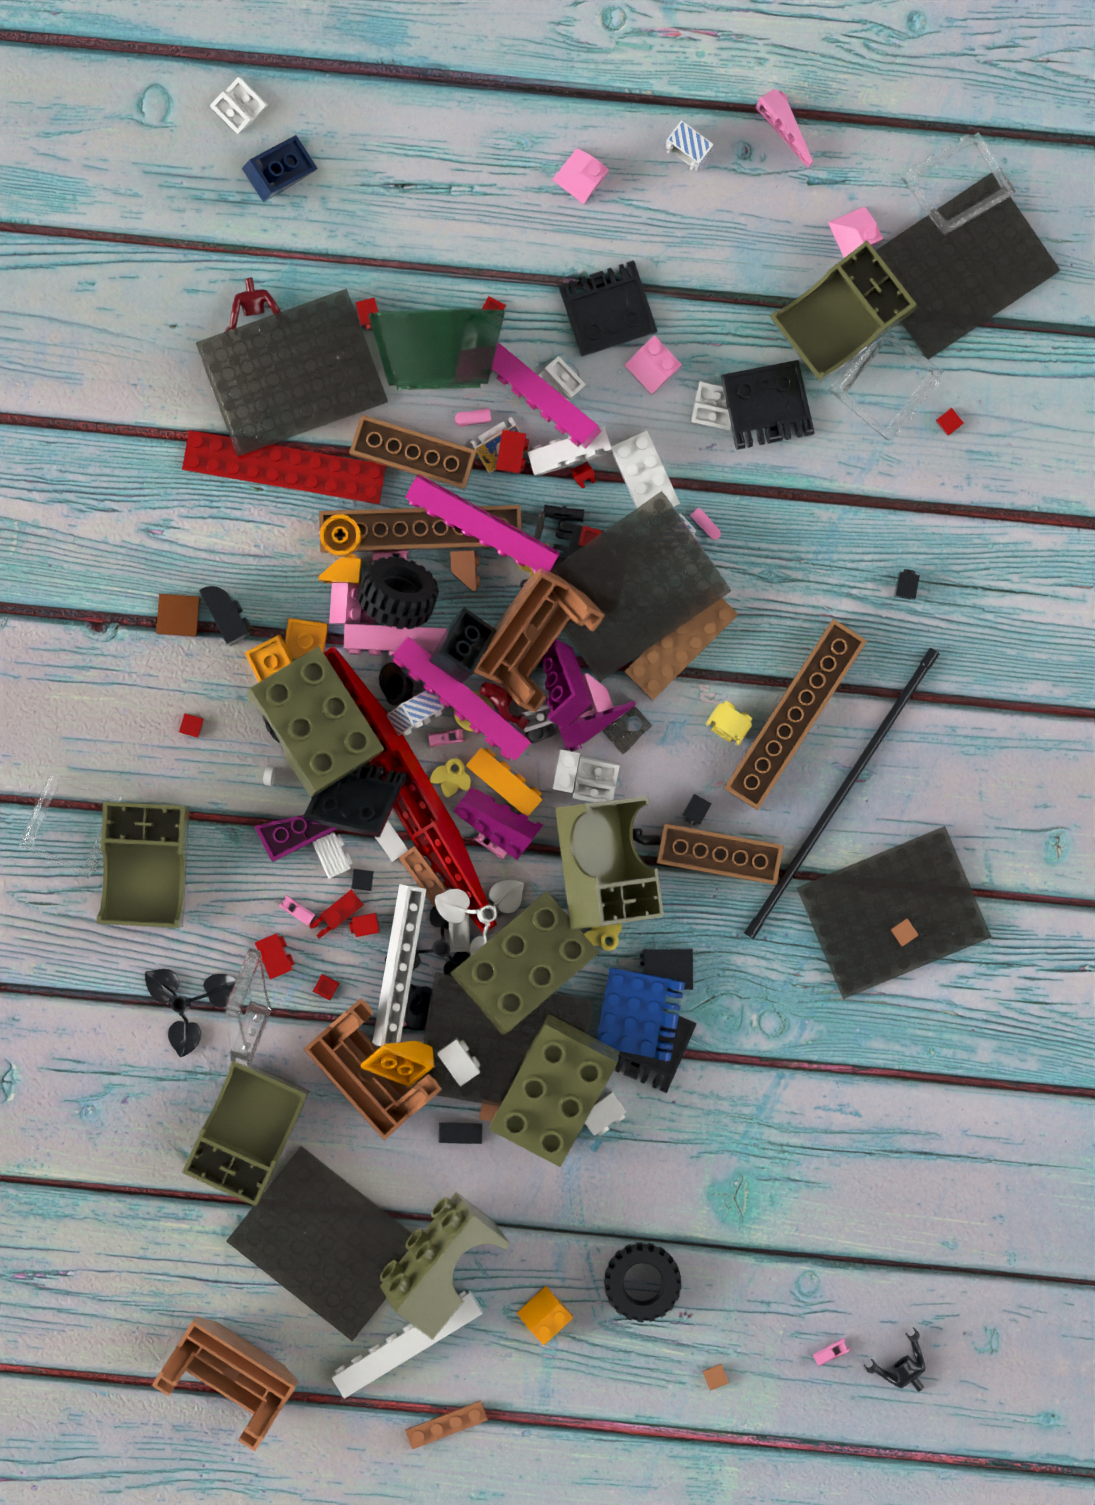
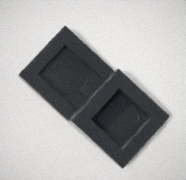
(460, 1133)

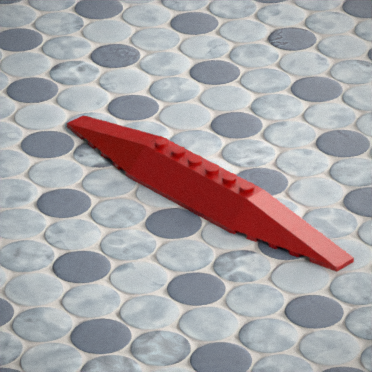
(417, 801)

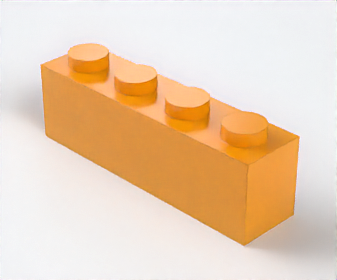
(504, 782)

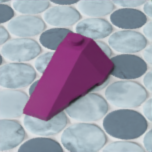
(585, 728)

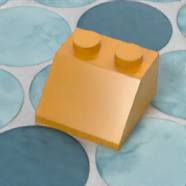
(344, 570)
(545, 1315)

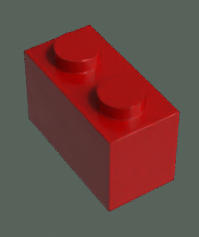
(511, 452)
(274, 955)

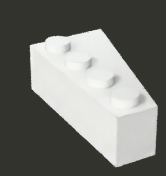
(565, 454)

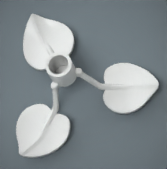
(454, 904)

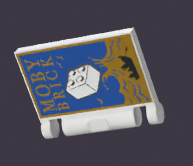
(490, 444)

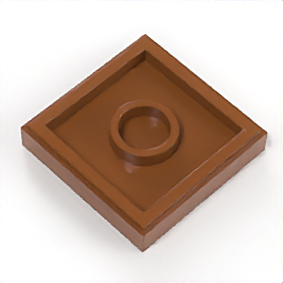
(178, 615)

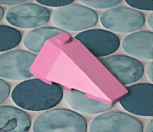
(779, 115)

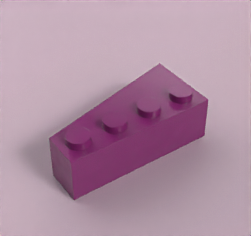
(564, 684)
(497, 822)
(289, 835)

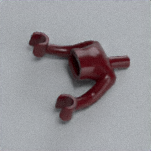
(252, 303)
(502, 700)

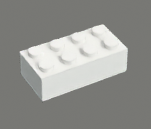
(642, 469)

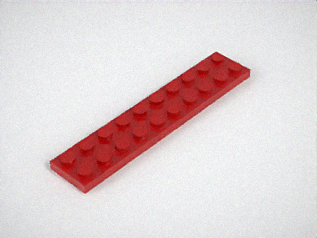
(285, 468)

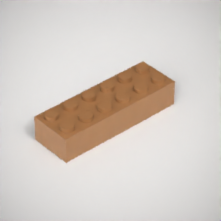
(413, 452)
(672, 654)
(720, 854)

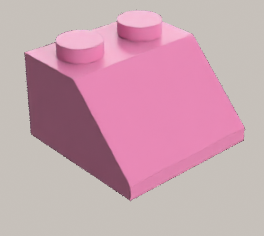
(653, 365)

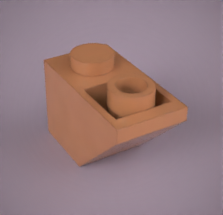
(463, 567)

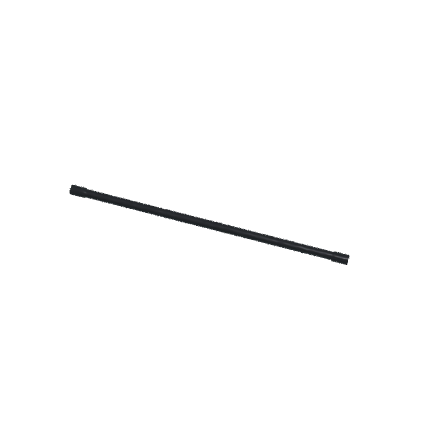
(925, 664)

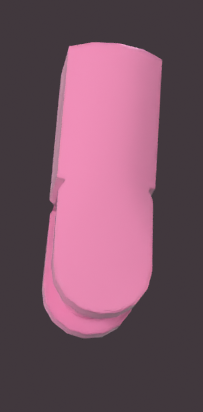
(473, 417)
(706, 523)
(380, 554)
(442, 738)
(491, 846)
(300, 911)
(827, 1354)

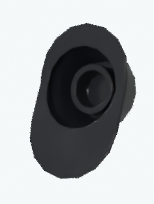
(395, 684)
(418, 1006)

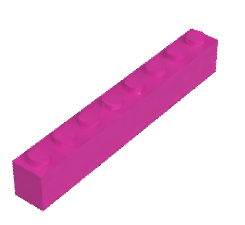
(544, 398)
(481, 524)
(462, 699)

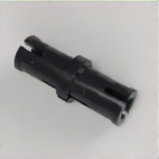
(564, 513)

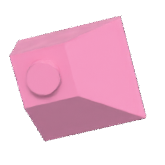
(581, 175)
(854, 230)
(599, 696)

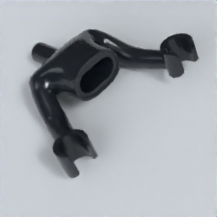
(905, 1369)

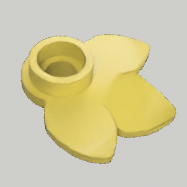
(450, 780)
(598, 935)

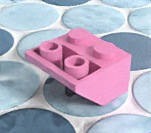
(346, 606)

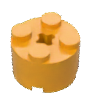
(332, 527)

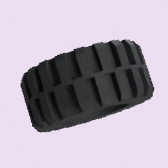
(398, 592)
(662, 1301)

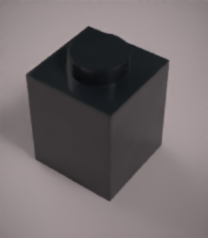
(907, 584)
(696, 810)

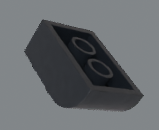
(226, 614)
(463, 645)

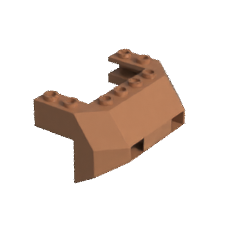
(528, 632)
(378, 1099)
(233, 1370)

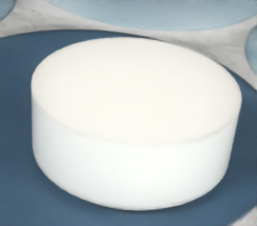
(269, 775)

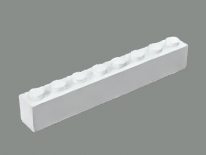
(399, 965)
(399, 1349)

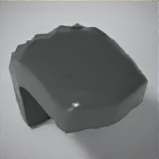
(541, 733)

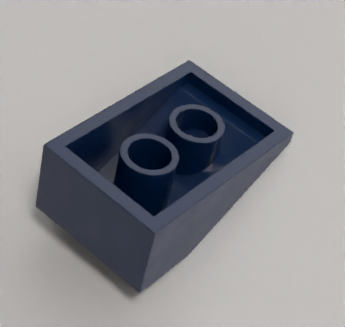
(279, 168)

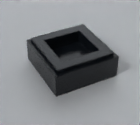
(362, 879)

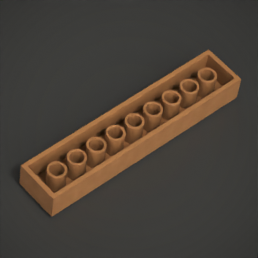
(414, 529)
(795, 714)

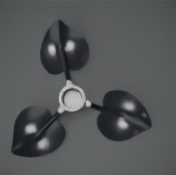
(441, 947)
(162, 986)

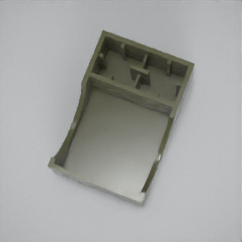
(844, 312)
(315, 721)
(144, 864)
(601, 866)
(524, 963)
(554, 1090)
(246, 1132)
(422, 1281)

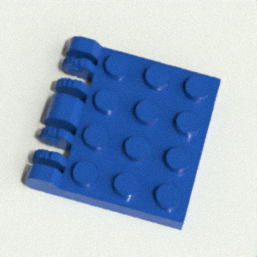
(636, 1011)

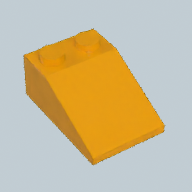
(401, 1061)

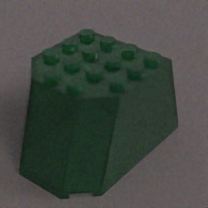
(437, 347)

